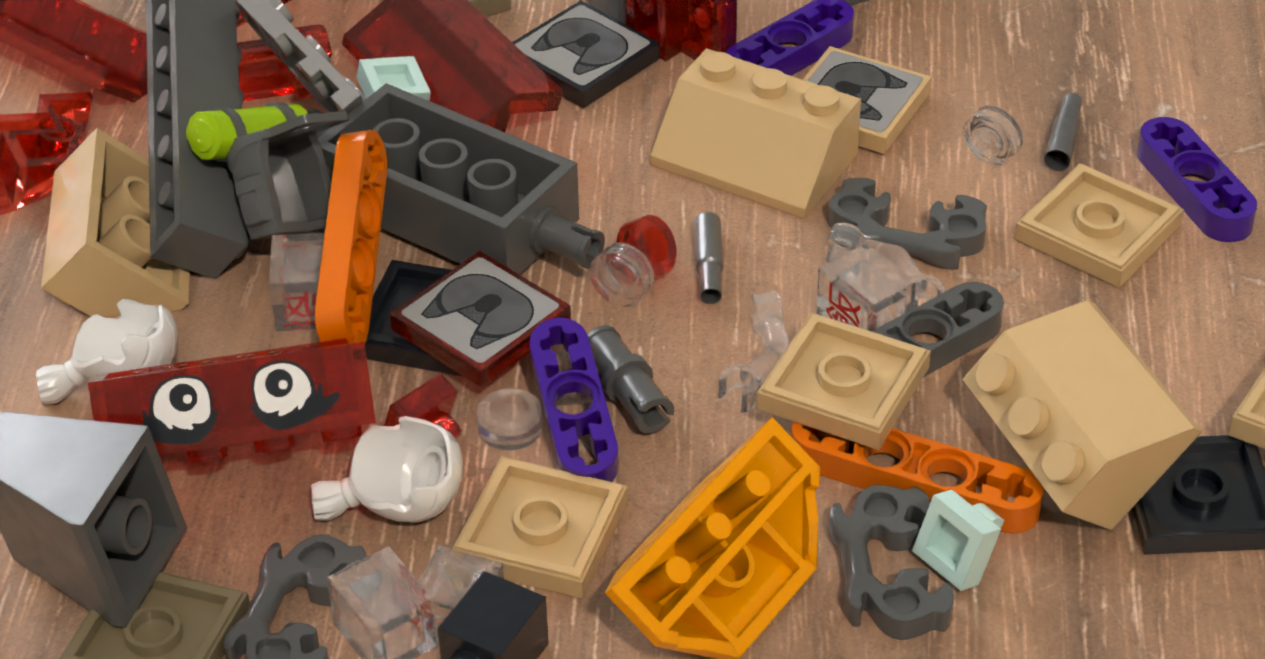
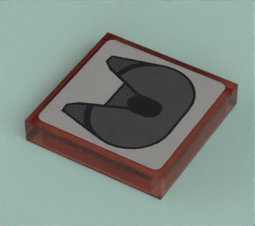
(477, 318)

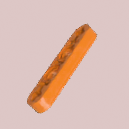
(351, 237)
(922, 459)

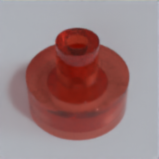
(653, 239)

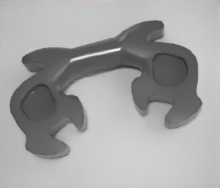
(950, 234)
(305, 567)
(905, 606)

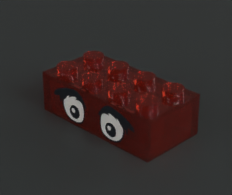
(243, 398)

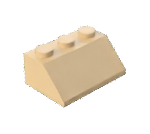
(757, 132)
(102, 233)
(1082, 411)

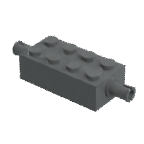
(469, 185)

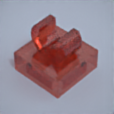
(429, 402)

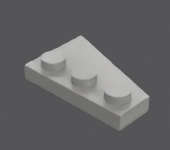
(300, 55)

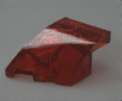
(37, 145)

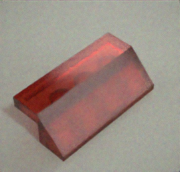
(79, 43)
(461, 57)

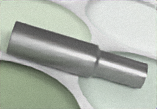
(1064, 133)
(709, 256)

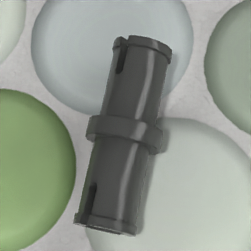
(629, 380)

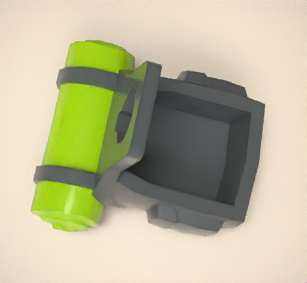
(273, 163)

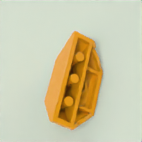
(727, 551)

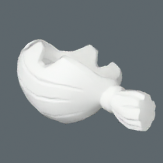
(134, 340)
(396, 472)

